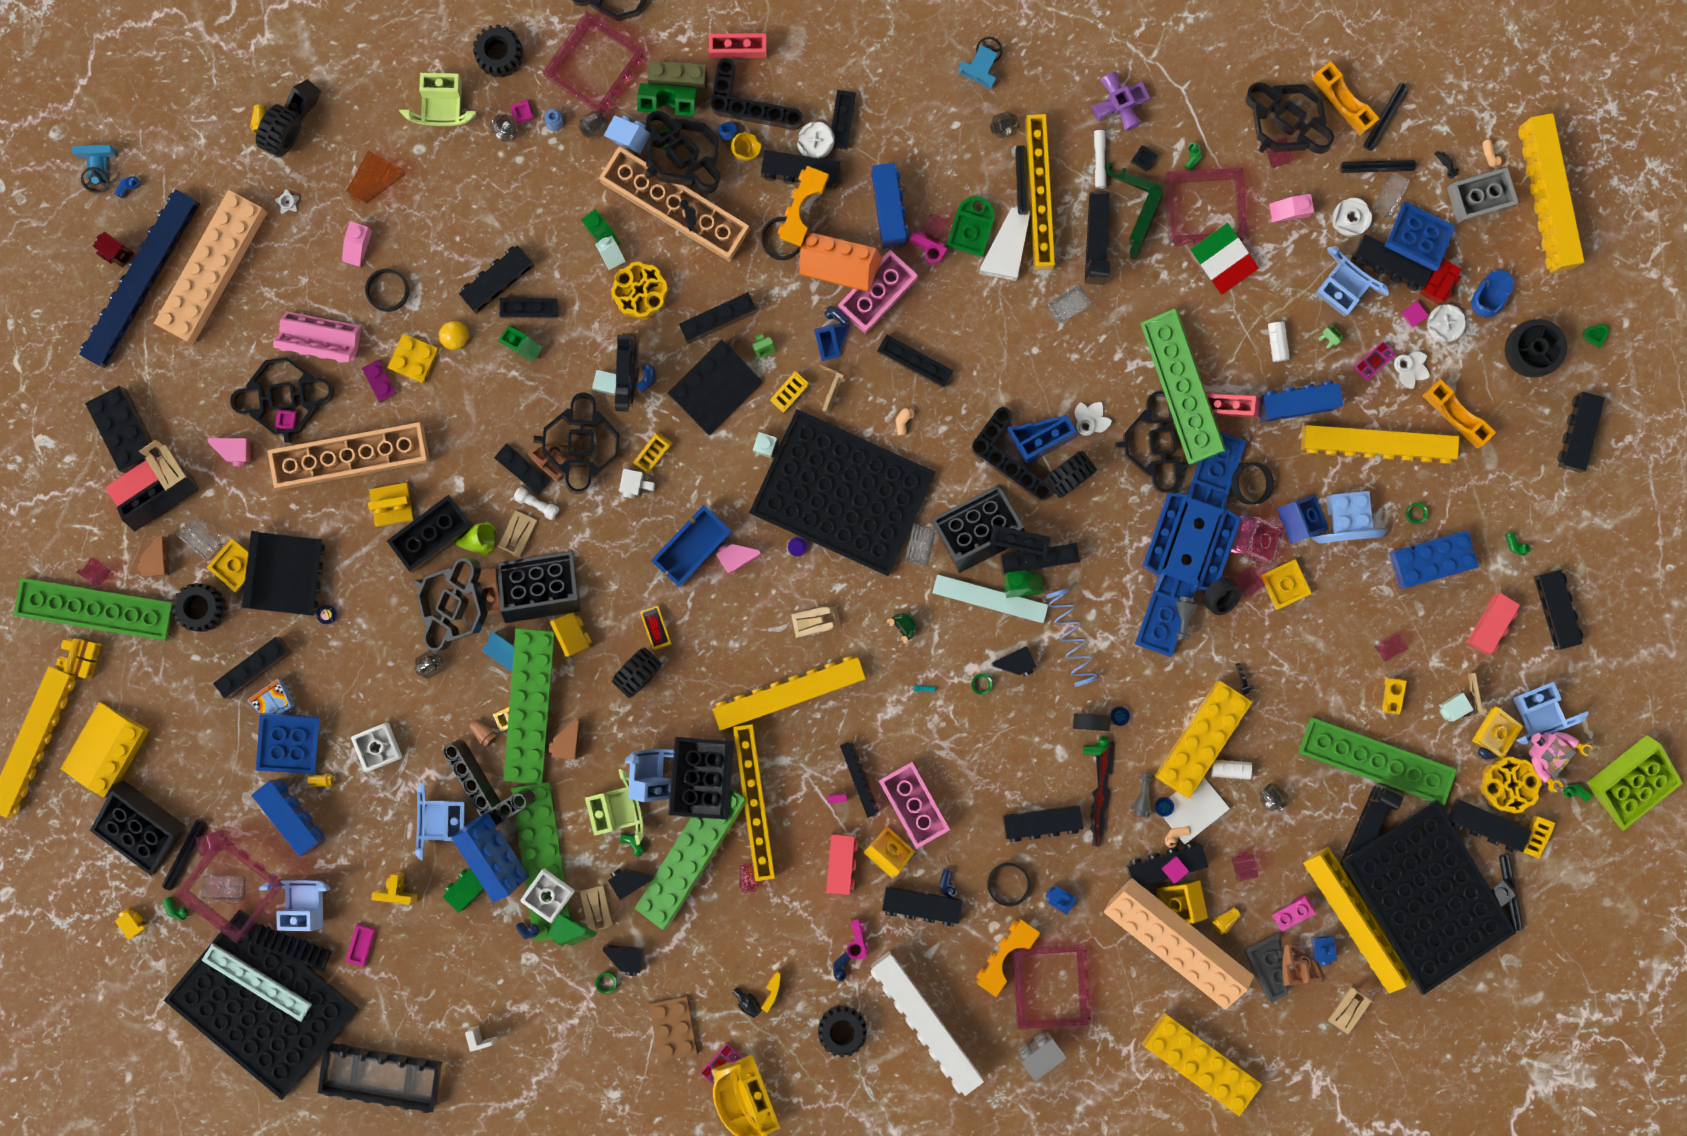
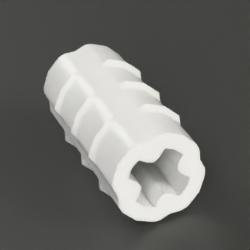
(1278, 341)
(1231, 769)

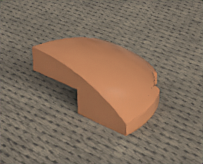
(558, 452)
(1299, 968)

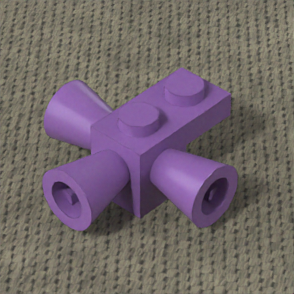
(1120, 101)

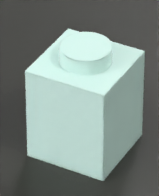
(610, 252)
(604, 382)
(764, 445)
(1455, 707)

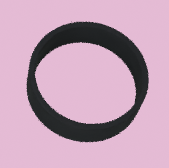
(766, 250)
(373, 276)
(1269, 483)
(1008, 904)

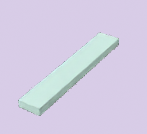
(989, 599)
(257, 982)

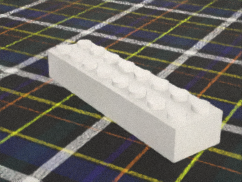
(927, 1023)

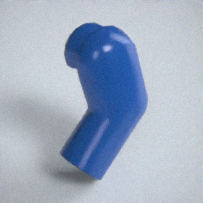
(126, 184)
(648, 377)

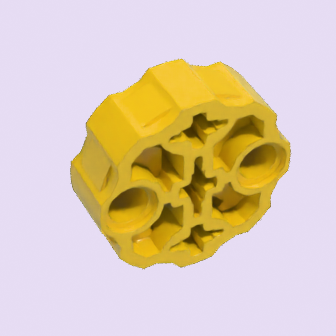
(659, 292)
(1503, 794)

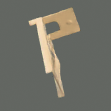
(833, 390)
(169, 474)
(521, 524)
(805, 623)
(1475, 695)
(593, 898)
(1344, 1019)

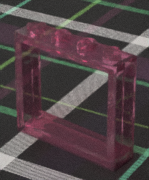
(570, 44)
(1203, 176)
(210, 914)
(1084, 994)

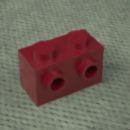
(112, 249)

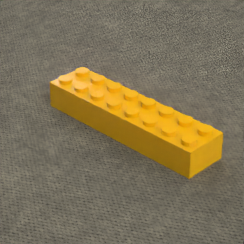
(1551, 193)

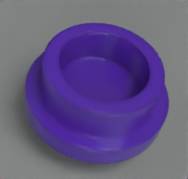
(797, 547)

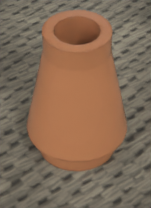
(483, 733)

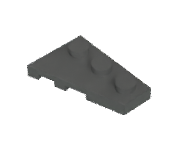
(1267, 965)

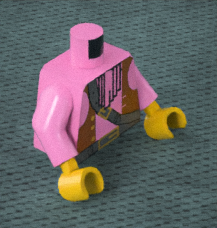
(1552, 754)

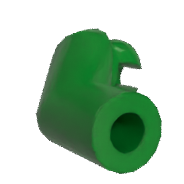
(1195, 156)
(1515, 546)
(1099, 748)
(1576, 790)
(630, 839)
(174, 912)

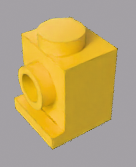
(131, 923)

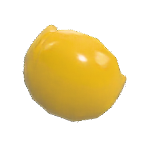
(745, 146)
(454, 335)

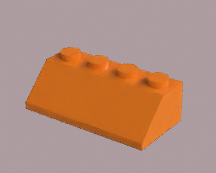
(838, 261)

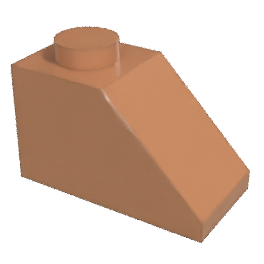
(155, 560)
(490, 589)
(566, 742)

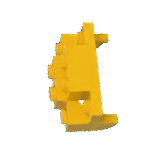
(743, 1098)

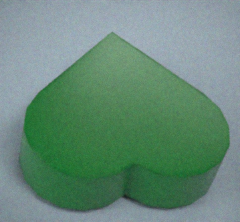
(1596, 335)

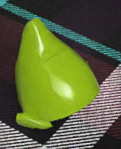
(478, 539)

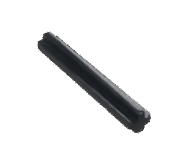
(1385, 116)
(1378, 166)
(1021, 177)
(183, 855)
(1513, 905)

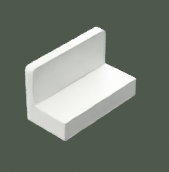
(475, 1040)

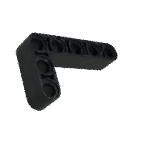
(748, 105)
(1096, 266)
(1006, 460)
(483, 788)
(1371, 819)

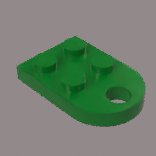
(970, 227)

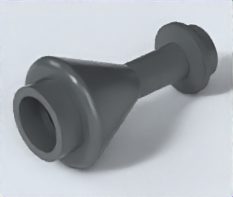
(1186, 608)
(1143, 805)

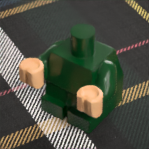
(906, 623)

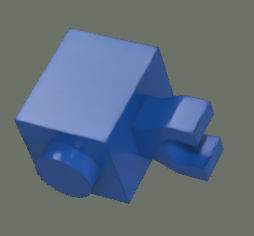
(1060, 899)
(1324, 949)

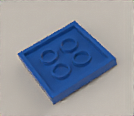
(1420, 236)
(287, 743)

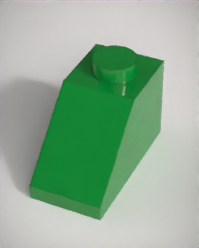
(598, 226)
(520, 343)
(1022, 584)
(569, 931)

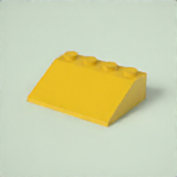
(104, 750)

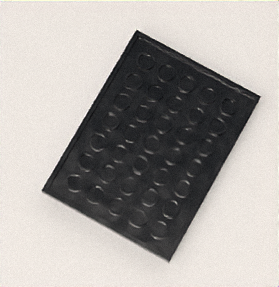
(842, 492)
(1428, 897)
(249, 1028)

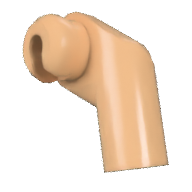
(1490, 155)
(901, 420)
(1174, 834)

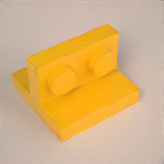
(391, 504)
(1497, 732)
(889, 852)
(395, 891)

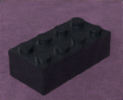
(120, 428)
(430, 533)

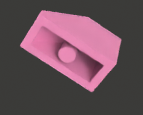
(1291, 208)
(356, 243)
(233, 449)
(736, 556)

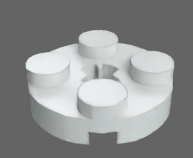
(1360, 211)

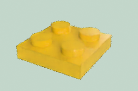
(413, 358)
(230, 565)
(1285, 584)

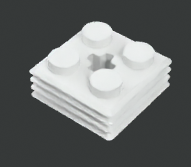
(366, 741)
(535, 899)

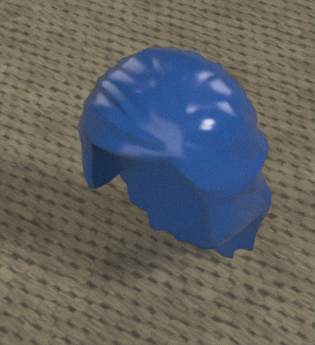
(1492, 294)

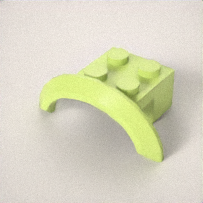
(440, 101)
(615, 811)

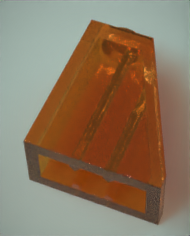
(373, 178)

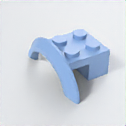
(1346, 284)
(1350, 518)
(1542, 712)
(646, 775)
(437, 819)
(302, 905)

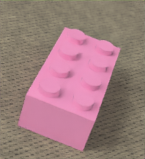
(888, 286)
(914, 805)

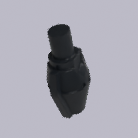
(748, 1003)

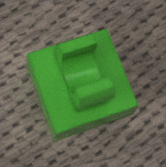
(1332, 334)
(763, 346)

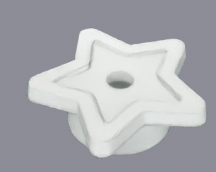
(286, 196)

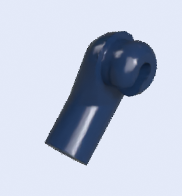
(836, 313)
(1486, 754)
(945, 884)
(527, 932)
(839, 967)

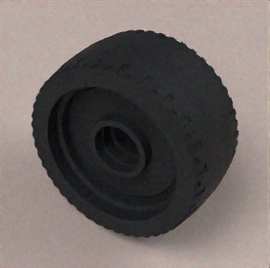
(1522, 354)

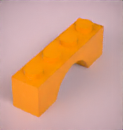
(1332, 84)
(812, 183)
(1446, 403)
(1020, 936)

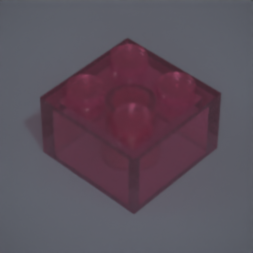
(1257, 540)

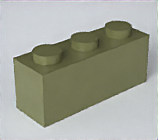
(677, 74)

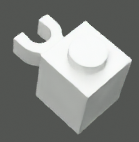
(632, 483)

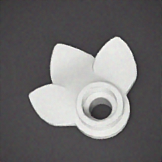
(1414, 368)
(1091, 416)

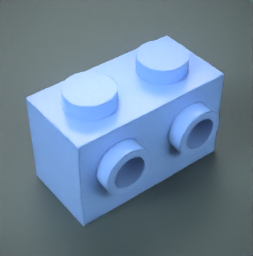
(627, 134)

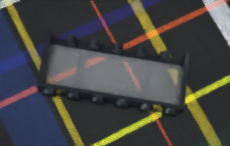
(379, 1077)

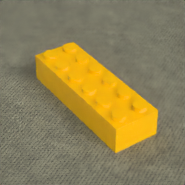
(1203, 739)
(1201, 1064)

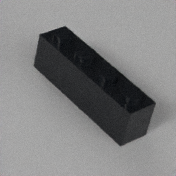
(789, 166)
(1388, 262)
(496, 279)
(718, 318)
(1581, 432)
(155, 501)
(1027, 561)
(1558, 609)
(252, 668)
(1041, 822)
(1489, 825)
(1150, 871)
(922, 905)

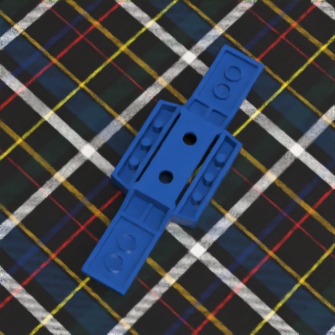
(1206, 501)

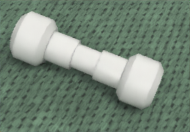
(522, 496)

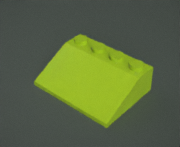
(1635, 782)

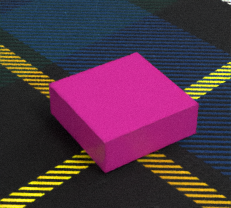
(522, 112)
(1414, 314)
(286, 420)
(836, 798)
(1175, 869)

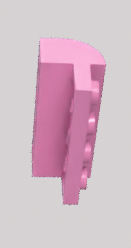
(318, 337)

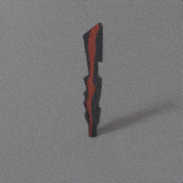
(1101, 794)

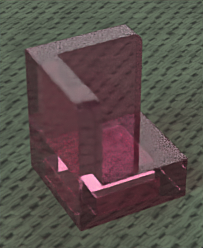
(1279, 158)
(934, 226)
(94, 572)
(1248, 582)
(1391, 646)

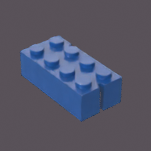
(888, 205)
(1301, 402)
(691, 546)
(1433, 560)
(289, 817)
(490, 857)

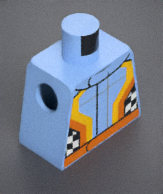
(273, 699)

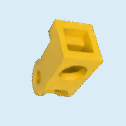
(1393, 695)

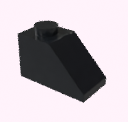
(303, 98)
(1016, 662)
(628, 881)
(625, 958)

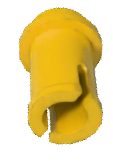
(320, 780)

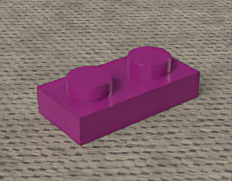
(379, 381)

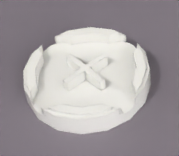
(815, 140)
(1446, 323)

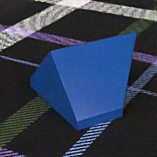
(831, 340)

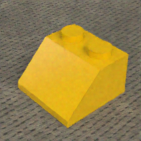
(570, 634)
(1185, 900)

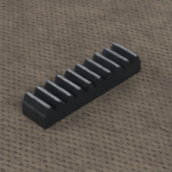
(915, 361)
(857, 779)
(290, 947)

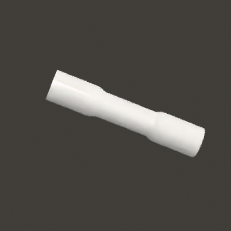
(1099, 146)

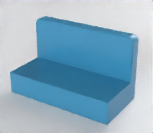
(500, 650)

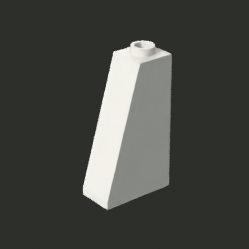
(1006, 251)

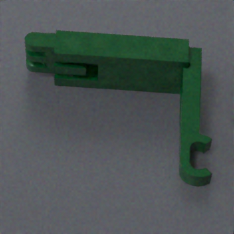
(1148, 211)

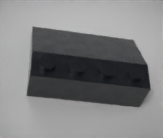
(715, 387)
(969, 527)
(538, 587)
(700, 778)
(137, 827)

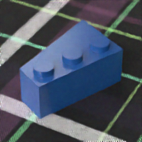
(1041, 438)

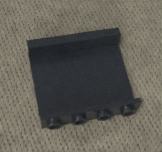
(282, 573)

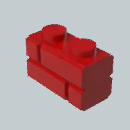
(1441, 281)

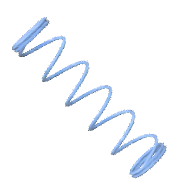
(1061, 593)

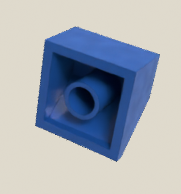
(1302, 519)

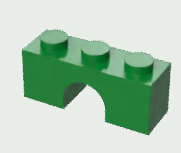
(653, 96)

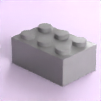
(1482, 195)
(1040, 1055)

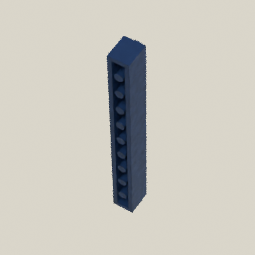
(139, 278)

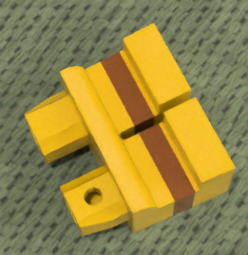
(73, 663)

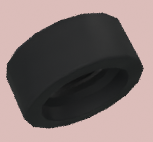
(1215, 591)
(1091, 722)

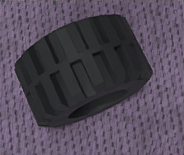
(488, 39)
(278, 130)
(1070, 474)
(184, 602)
(636, 672)
(837, 1047)

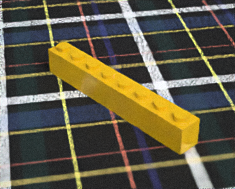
(1039, 192)
(1380, 443)
(789, 693)
(32, 738)
(755, 804)
(1357, 919)

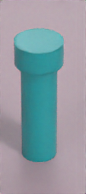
(924, 688)

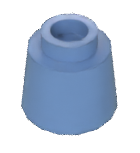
(554, 120)

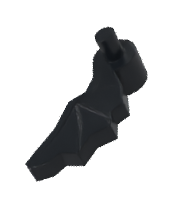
(1446, 161)
(690, 217)
(1245, 689)

